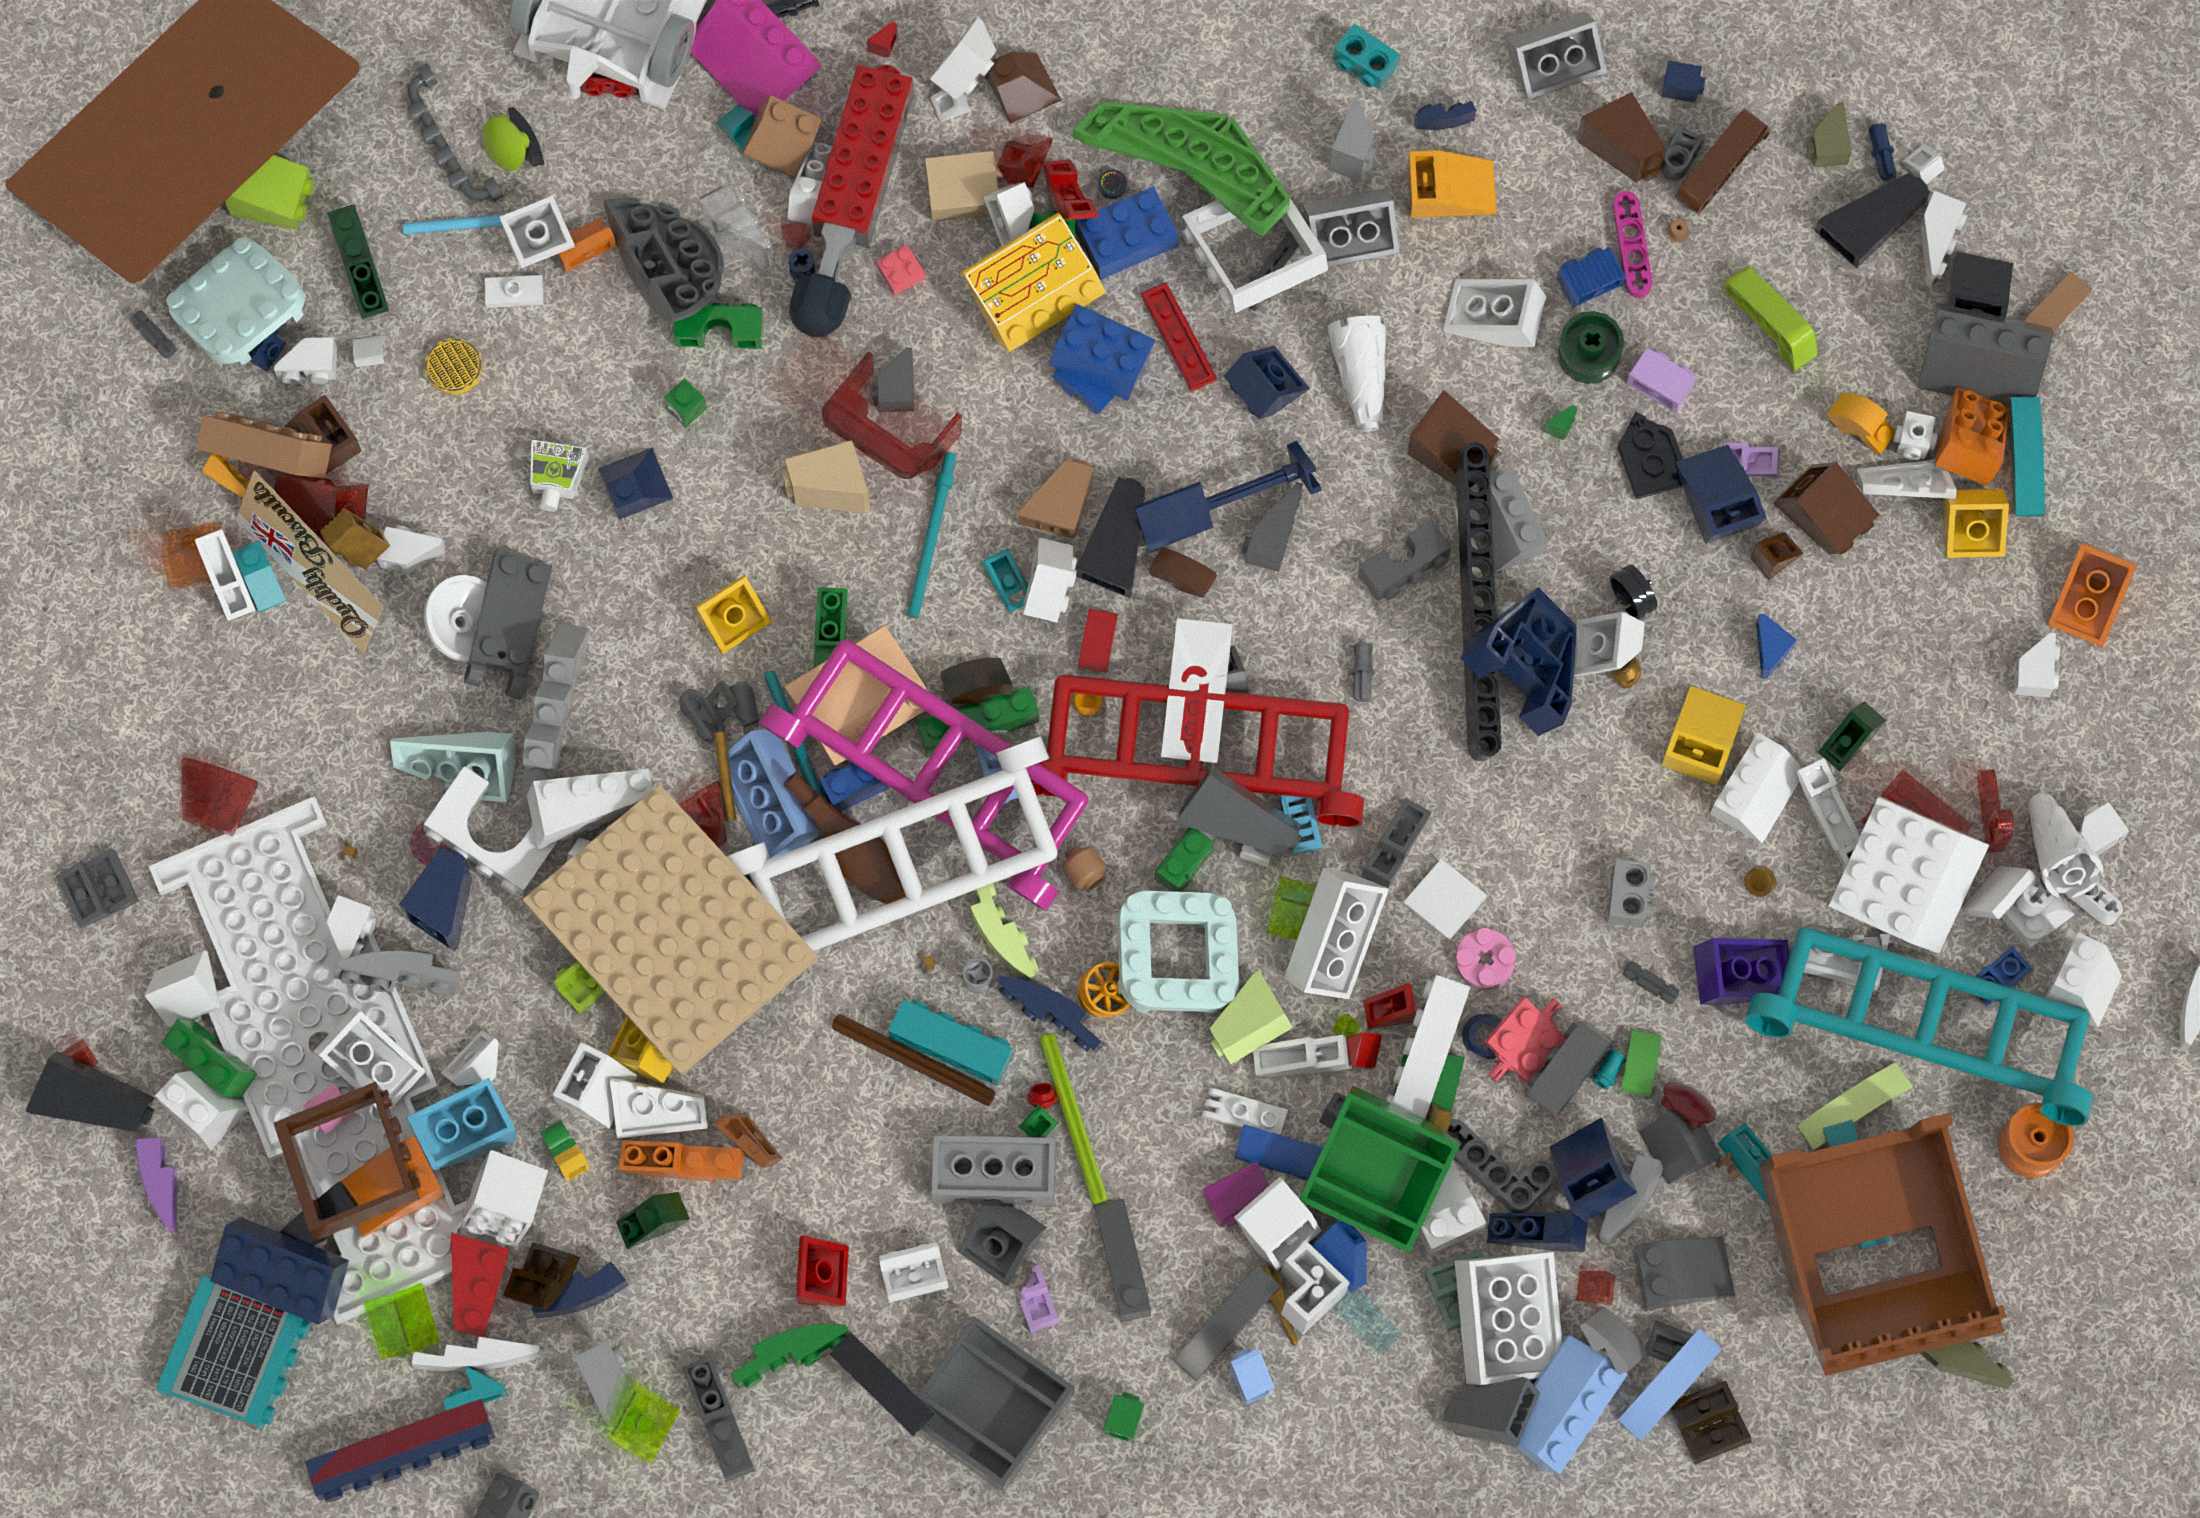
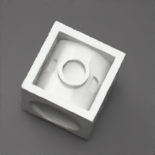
(503, 1198)

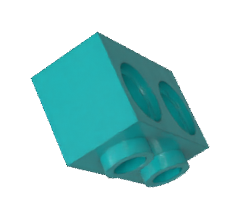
(1371, 52)

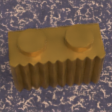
(354, 539)

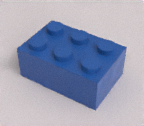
(1127, 233)
(1102, 352)

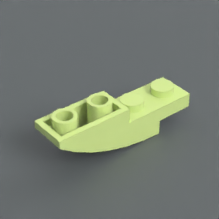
(1004, 940)

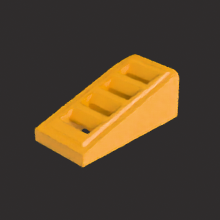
(226, 474)

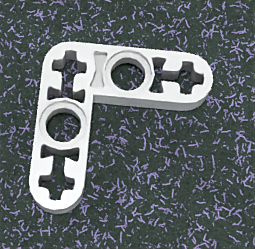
(2087, 902)

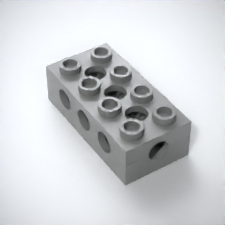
(988, 1151)

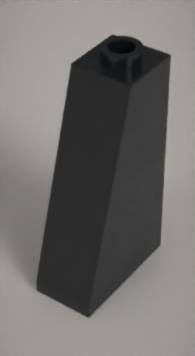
(1871, 219)
(1114, 544)
(88, 1096)

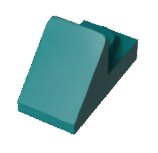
(737, 125)
(482, 1388)

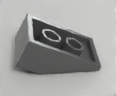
(1682, 1271)

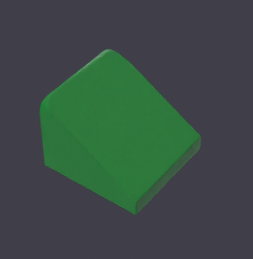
(1561, 423)

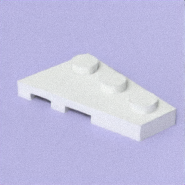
(1907, 479)
(654, 1110)

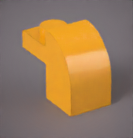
(1864, 418)

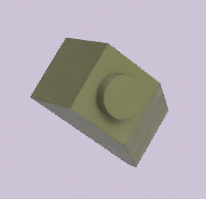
(1830, 140)

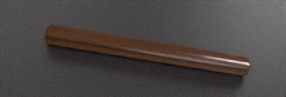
(913, 1059)

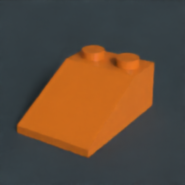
(2092, 594)
(382, 1177)

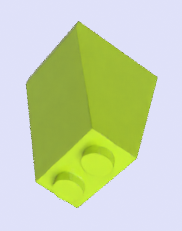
(274, 194)

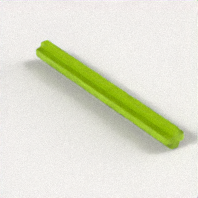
(1073, 1118)

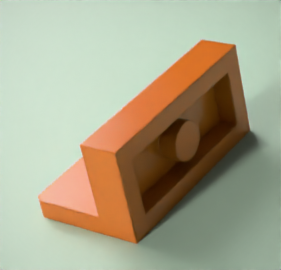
(589, 242)

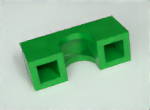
(742, 320)
(195, 1048)

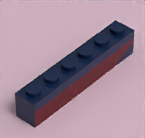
(400, 1450)

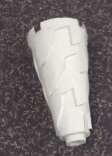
(1361, 364)
(2062, 852)

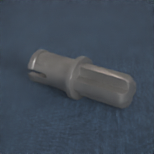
(1363, 672)

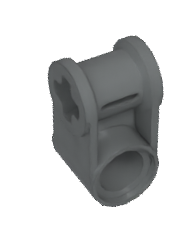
(1682, 148)

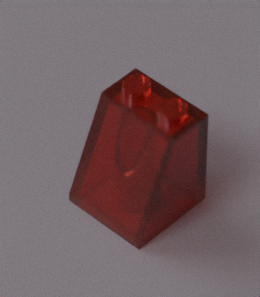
(321, 498)

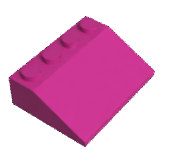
(751, 52)

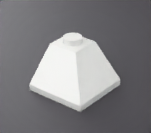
(1606, 642)

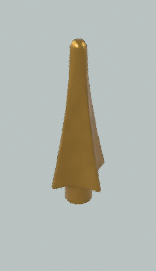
(1278, 1301)

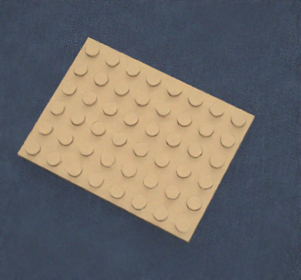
(670, 929)

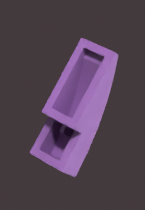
(158, 1180)

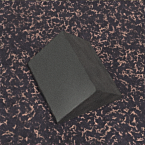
(1679, 1146)

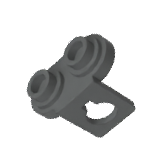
(704, 712)

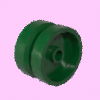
(1590, 347)

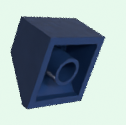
(1265, 381)

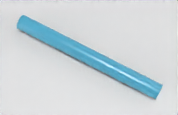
(452, 224)

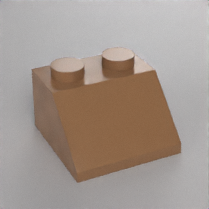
(781, 136)

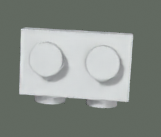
(913, 1272)

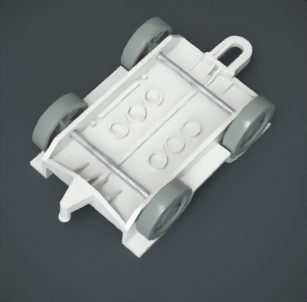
(621, 39)

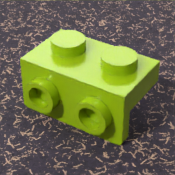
(577, 987)

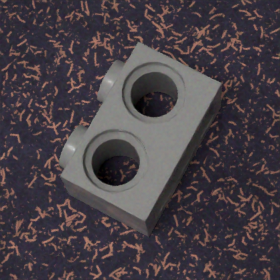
(1624, 892)

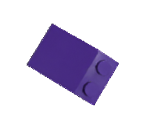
(1739, 968)

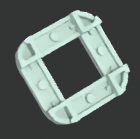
(1173, 994)

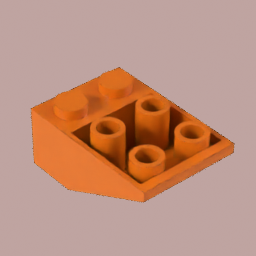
(1973, 436)

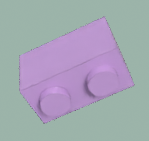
(1662, 379)

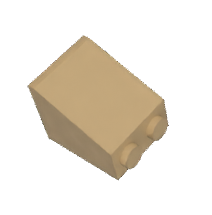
(827, 479)

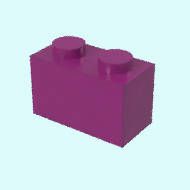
(1234, 1193)

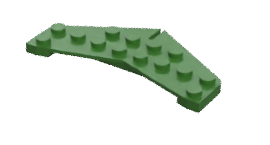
(1200, 145)

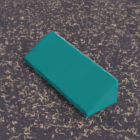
(1745, 1156)

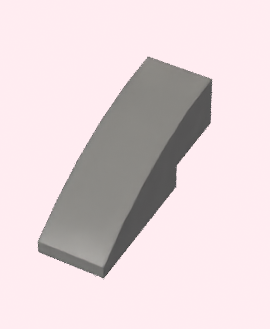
(1620, 1217)

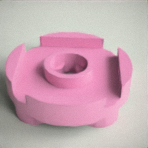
(1488, 975)

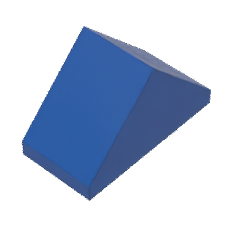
(1773, 644)

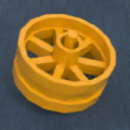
(1103, 991)

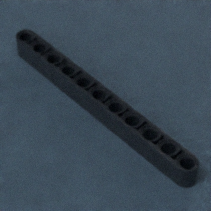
(1484, 588)

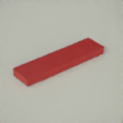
(1178, 337)

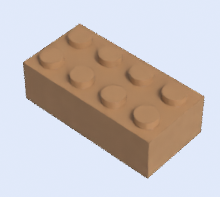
(264, 444)

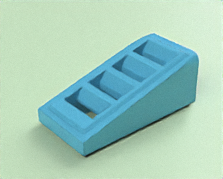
(1310, 818)

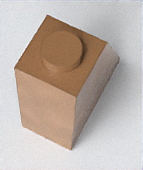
(1060, 500)

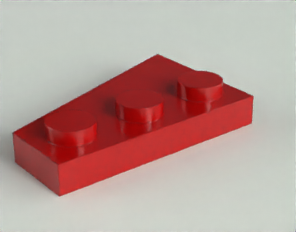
(475, 1282)

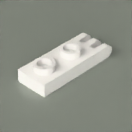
(1241, 1111)

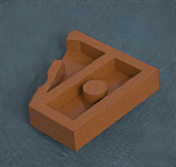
(749, 1138)

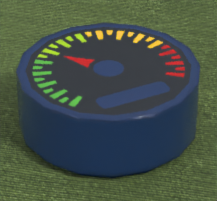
(1112, 184)

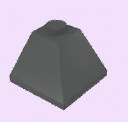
(1001, 1241)

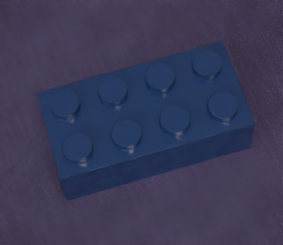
(279, 1270)

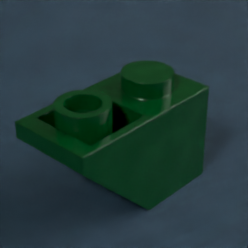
(652, 1219)

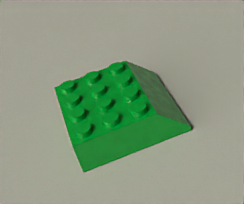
(1380, 1169)

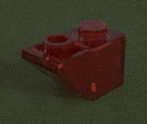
(1024, 158)

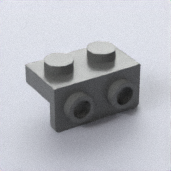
(507, 1499)

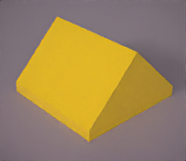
(732, 614)

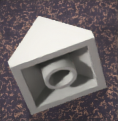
(183, 989)

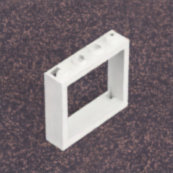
(1268, 285)

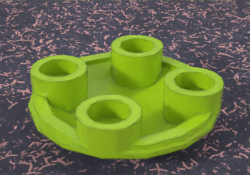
(504, 142)

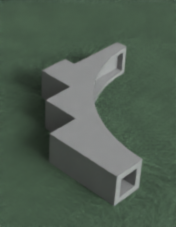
(552, 704)

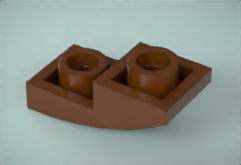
(1184, 571)

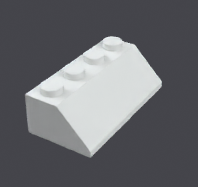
(1335, 934)

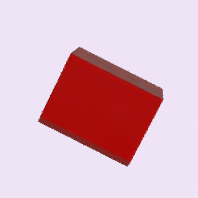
(821, 1272)

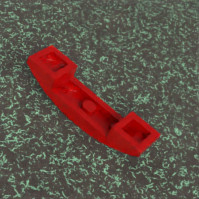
(1065, 191)

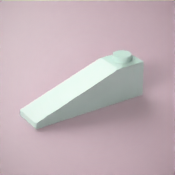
(444, 756)

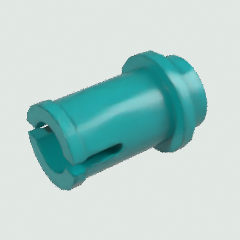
(1608, 1070)

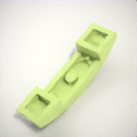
(1856, 1103)

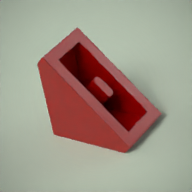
(1390, 1007)

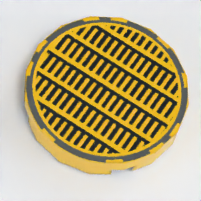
(453, 366)

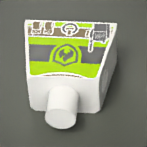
(556, 471)

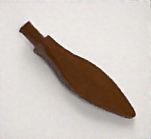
(863, 865)

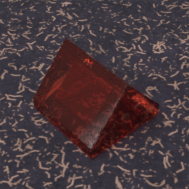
(796, 235)
(81, 1053)

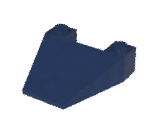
(1536, 651)

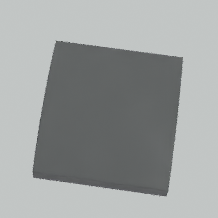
(85, 894)

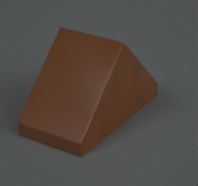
(1775, 554)

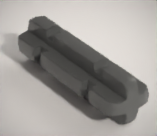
(153, 334)
(1651, 982)

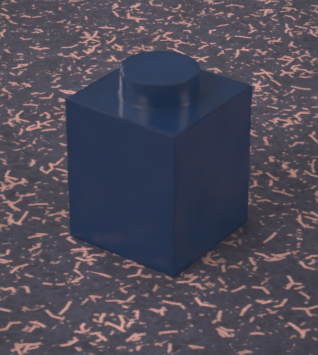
(1682, 81)

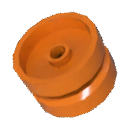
(2024, 1153)

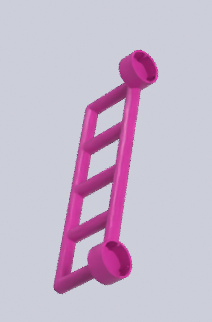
(796, 726)

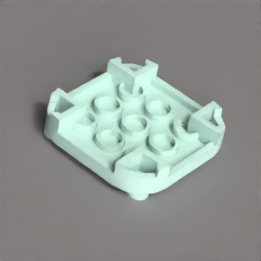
(236, 302)

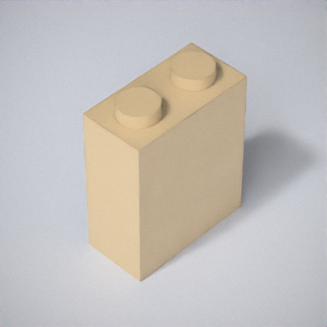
(960, 184)

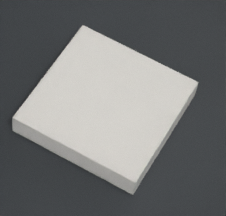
(1999, 892)
(1445, 900)

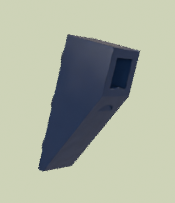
(1538, 1230)

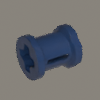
(803, 257)

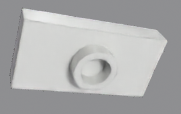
(514, 291)

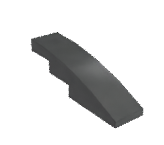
(1396, 843)
(1226, 1323)

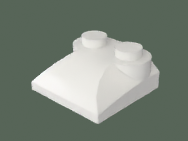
(2034, 929)

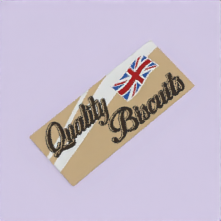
(309, 562)

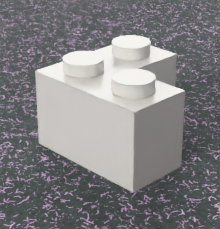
(1050, 577)
(1317, 1287)

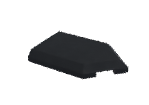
(1649, 457)

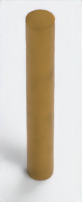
(725, 776)

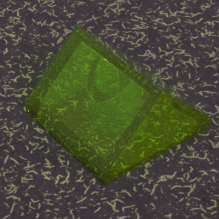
(1290, 908)
(401, 1321)
(642, 1424)

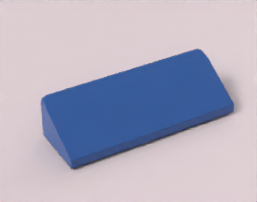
(1277, 1152)

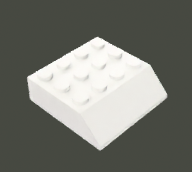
(1908, 875)

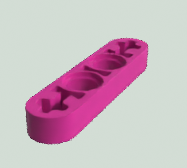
(1635, 244)

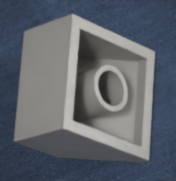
(1353, 147)

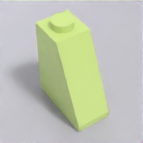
(1249, 1021)

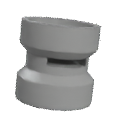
(977, 969)

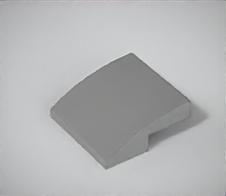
(1610, 1332)

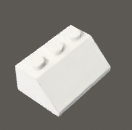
(1758, 789)

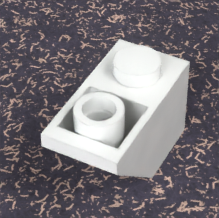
(309, 360)
(409, 549)
(2036, 669)
(349, 926)

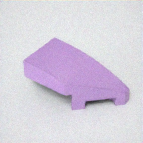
(1757, 460)
(1037, 1303)

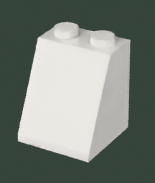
(2086, 978)
(200, 1107)

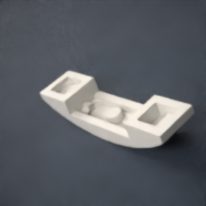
(1829, 809)

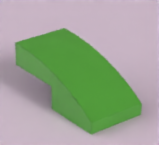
(1641, 1063)

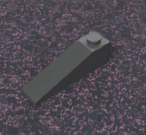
(1123, 1261)

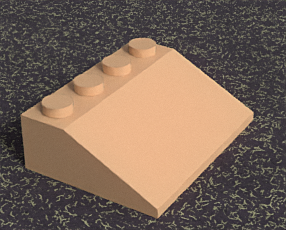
(857, 694)

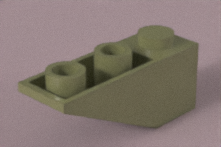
(1970, 1362)

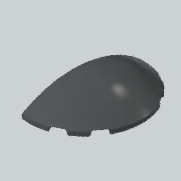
(666, 256)

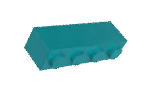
(951, 1042)

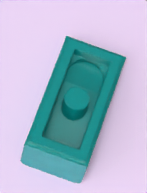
(1005, 577)

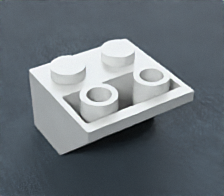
(587, 1086)
(1277, 1223)

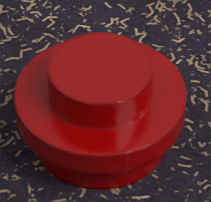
(1042, 1094)

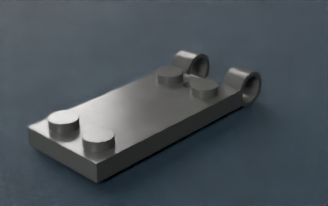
(508, 620)

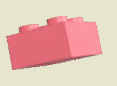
(900, 269)

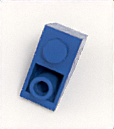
(1346, 1252)

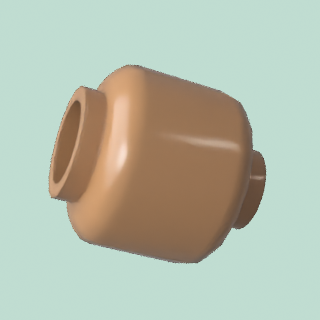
(1084, 867)

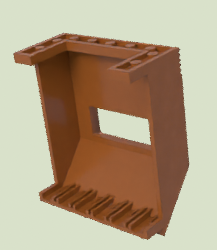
(1873, 1193)

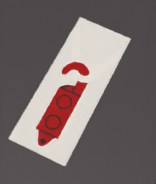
(1197, 661)

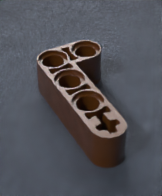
(1722, 160)

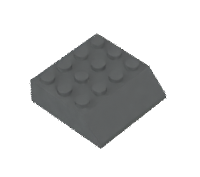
(991, 1404)

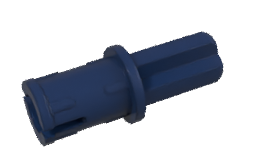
(1882, 151)

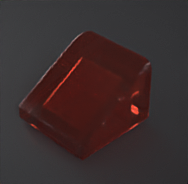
(1596, 1287)

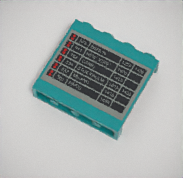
(232, 1354)

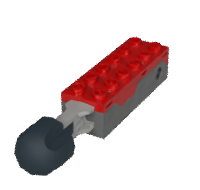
(852, 191)

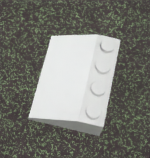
(1508, 1316)

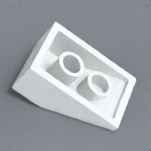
(1496, 311)
(368, 1055)
(1452, 1215)

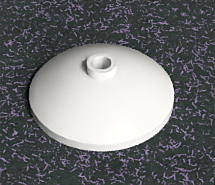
(450, 600)

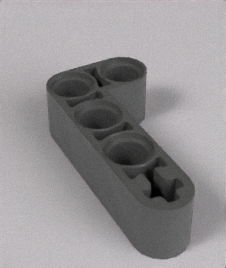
(1492, 1162)

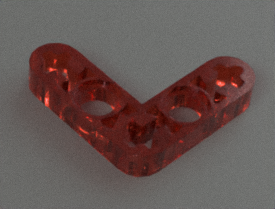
(1997, 822)

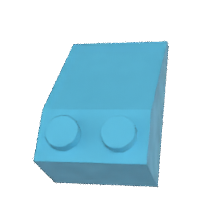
(463, 1126)

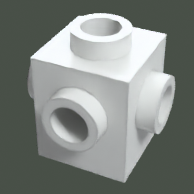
(1915, 436)

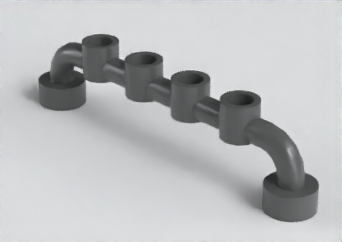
(444, 153)

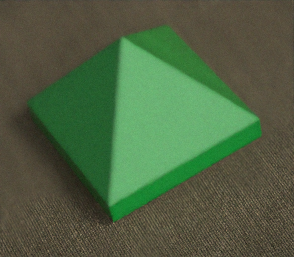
(1038, 1123)

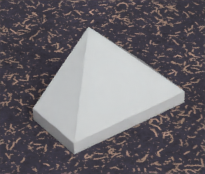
(474, 1062)

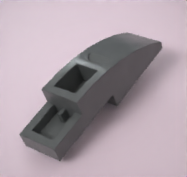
(718, 1419)

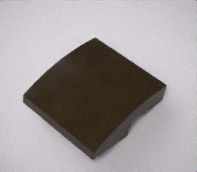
(976, 677)
(542, 1276)
(1703, 1410)

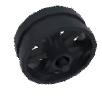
(1633, 588)

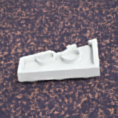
(1842, 968)

